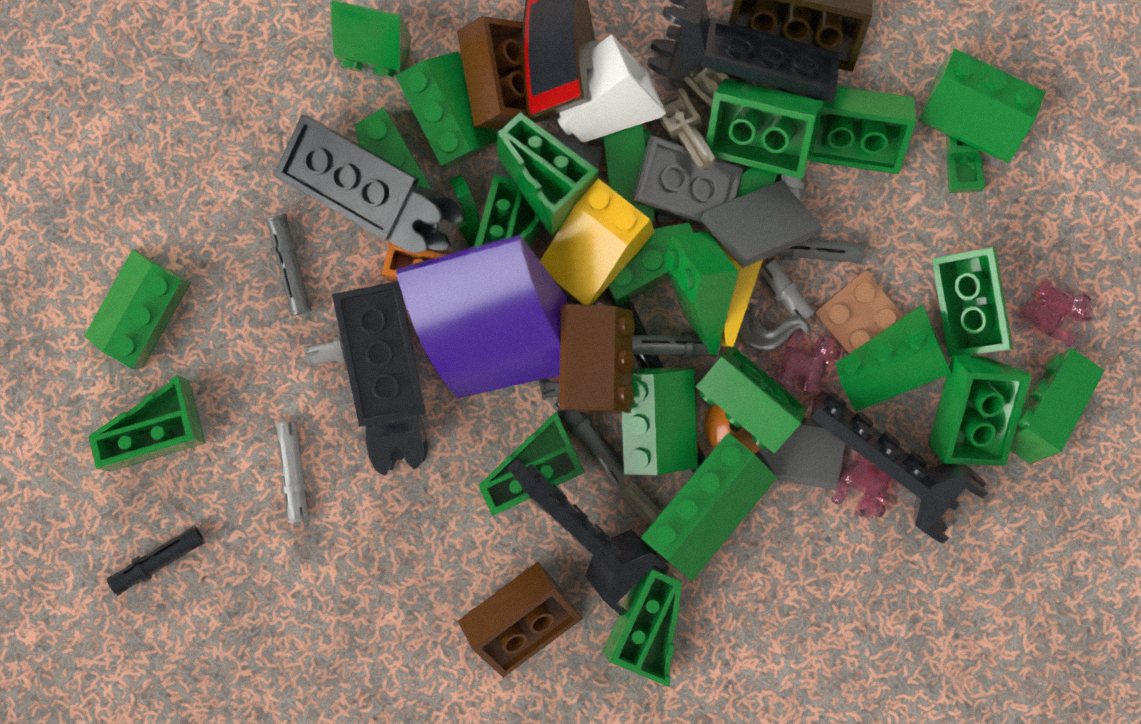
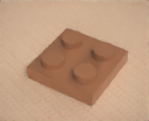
(858, 312)

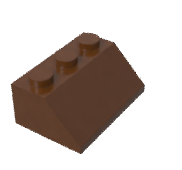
(493, 70)
(596, 359)
(519, 620)

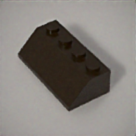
(820, 23)

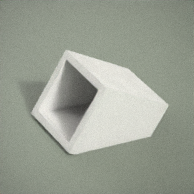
(619, 95)

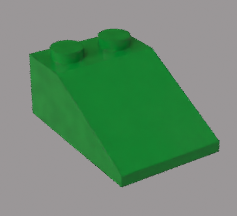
(369, 39)
(702, 283)

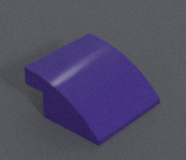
(486, 316)

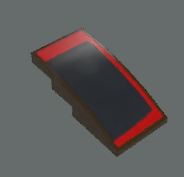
(556, 55)

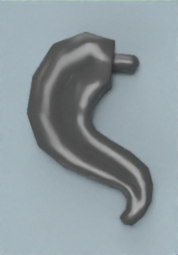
(762, 339)

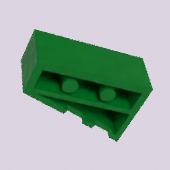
(544, 170)
(507, 215)
(893, 361)

